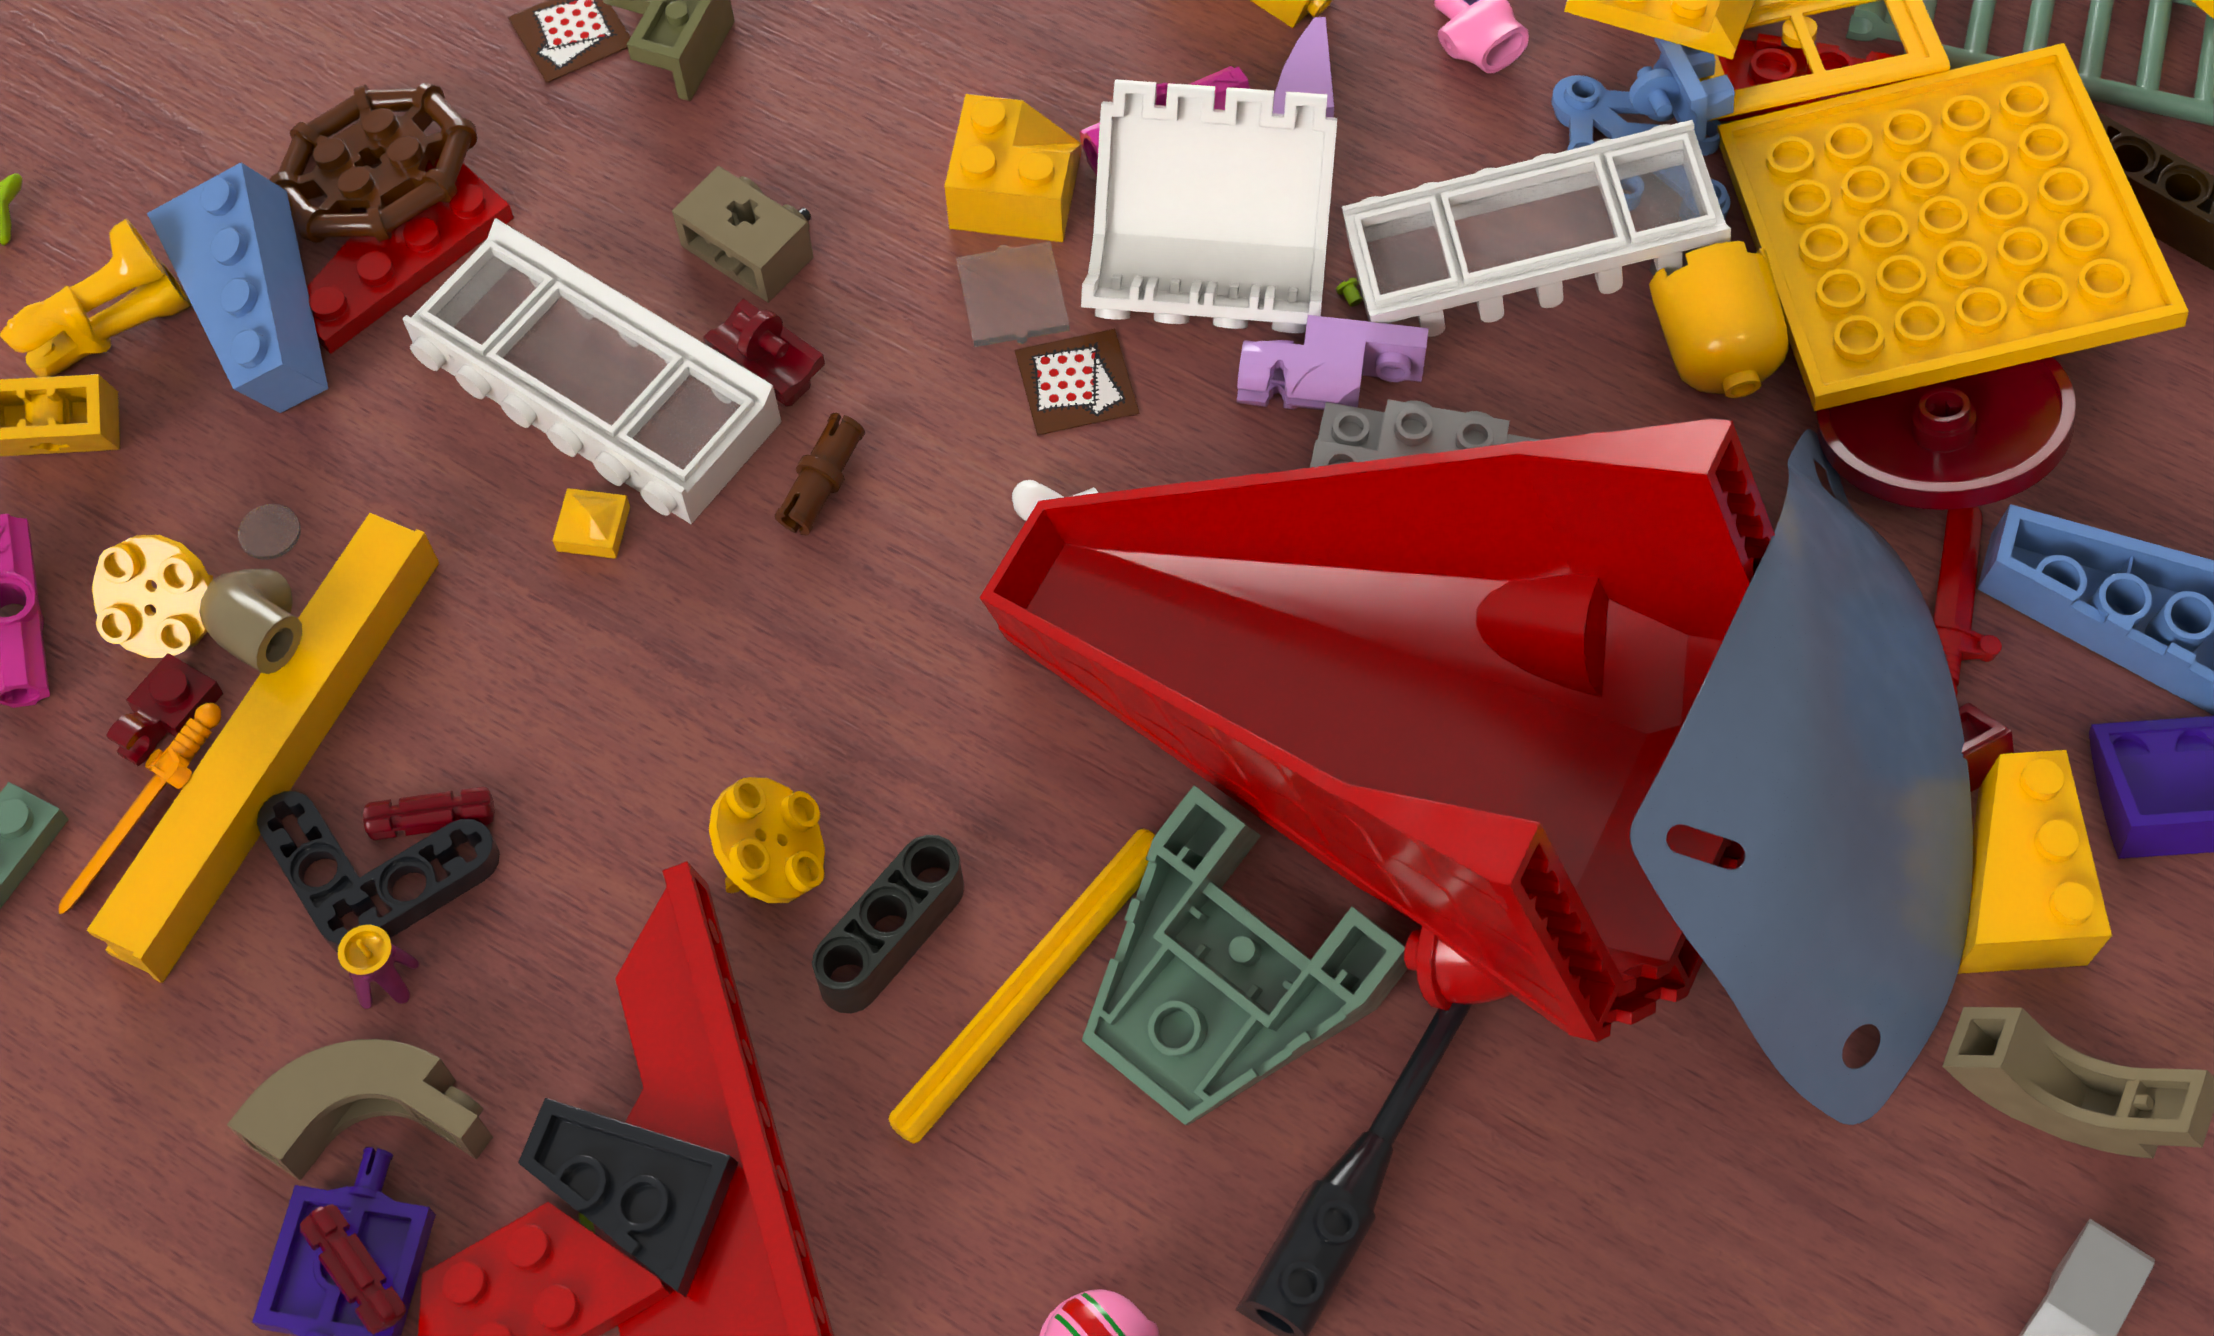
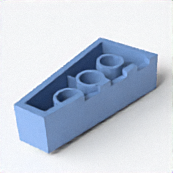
(246, 283)
(2110, 594)

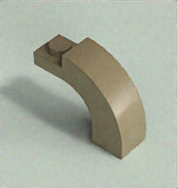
(346, 1082)
(2073, 1096)

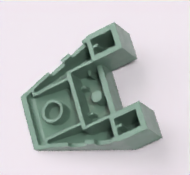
(1212, 992)

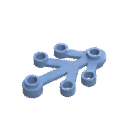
(1586, 103)

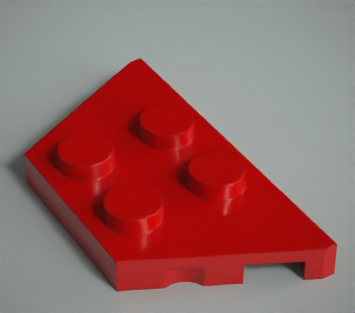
(536, 1280)

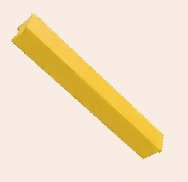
(263, 748)

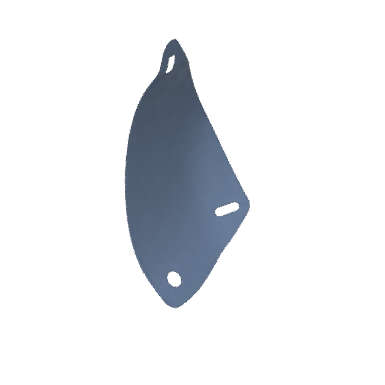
(1844, 779)

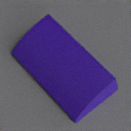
(2156, 785)

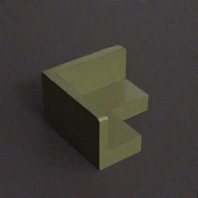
(679, 36)

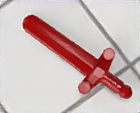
(1957, 593)

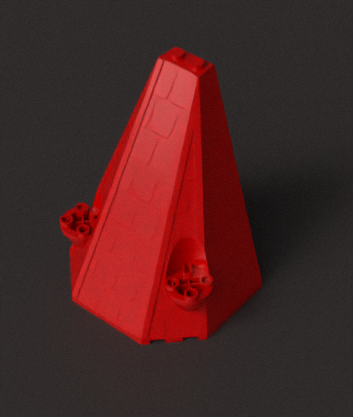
(1430, 679)

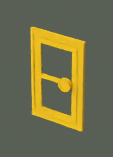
(1911, 20)

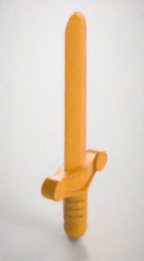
(168, 768)

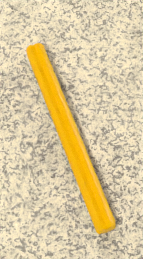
(1022, 991)

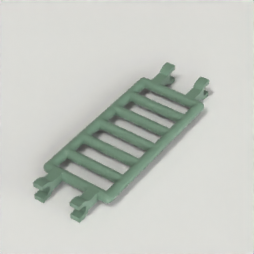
(1874, 21)

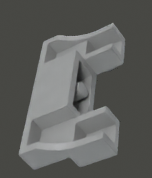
(1403, 430)

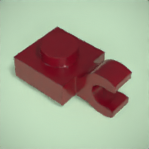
(161, 706)

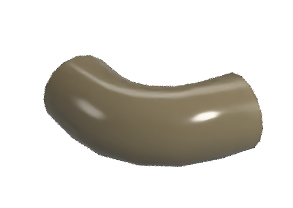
(252, 618)

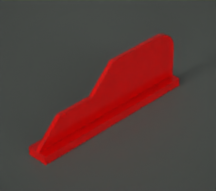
(709, 1092)

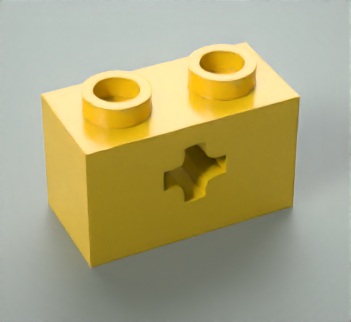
(58, 415)

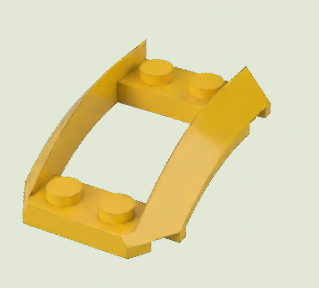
(1698, 24)

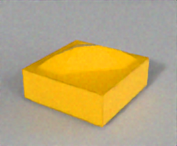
(591, 523)

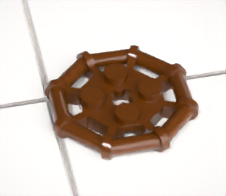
(343, 173)

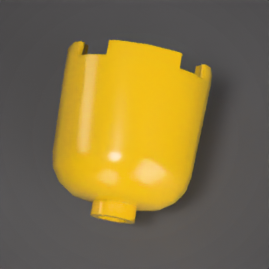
(1722, 319)

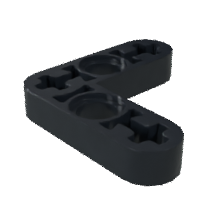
(353, 893)

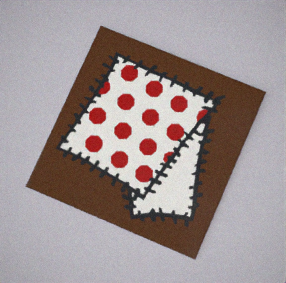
(569, 34)
(1076, 381)

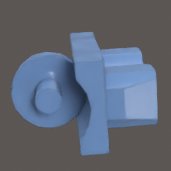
(1676, 87)

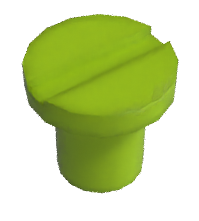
(1350, 291)

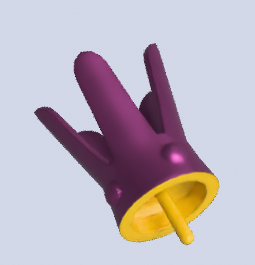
(371, 957)

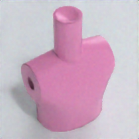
(1482, 33)

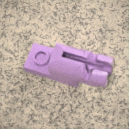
(1329, 362)

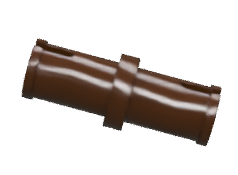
(819, 474)

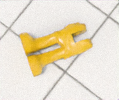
(59, 330)

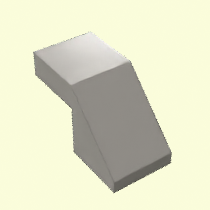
(2091, 1287)

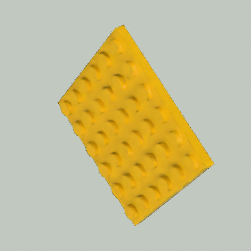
(1948, 227)

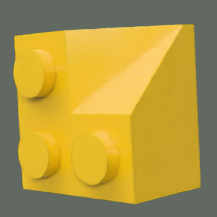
(1010, 171)

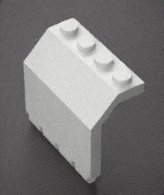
(1211, 206)

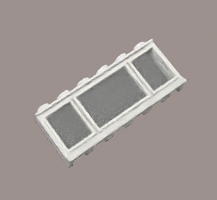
(1534, 227)
(595, 373)

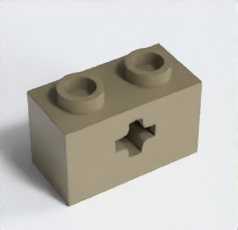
(744, 233)

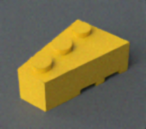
(2032, 871)

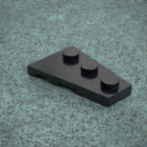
(633, 1184)

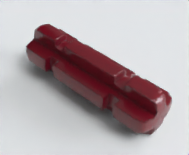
(427, 812)
(352, 1268)

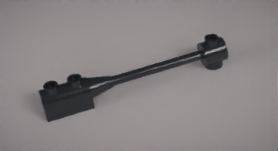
(1339, 1208)

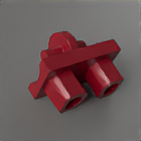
(768, 350)

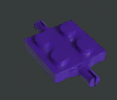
(298, 1289)

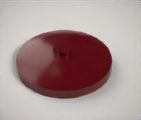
(1955, 438)

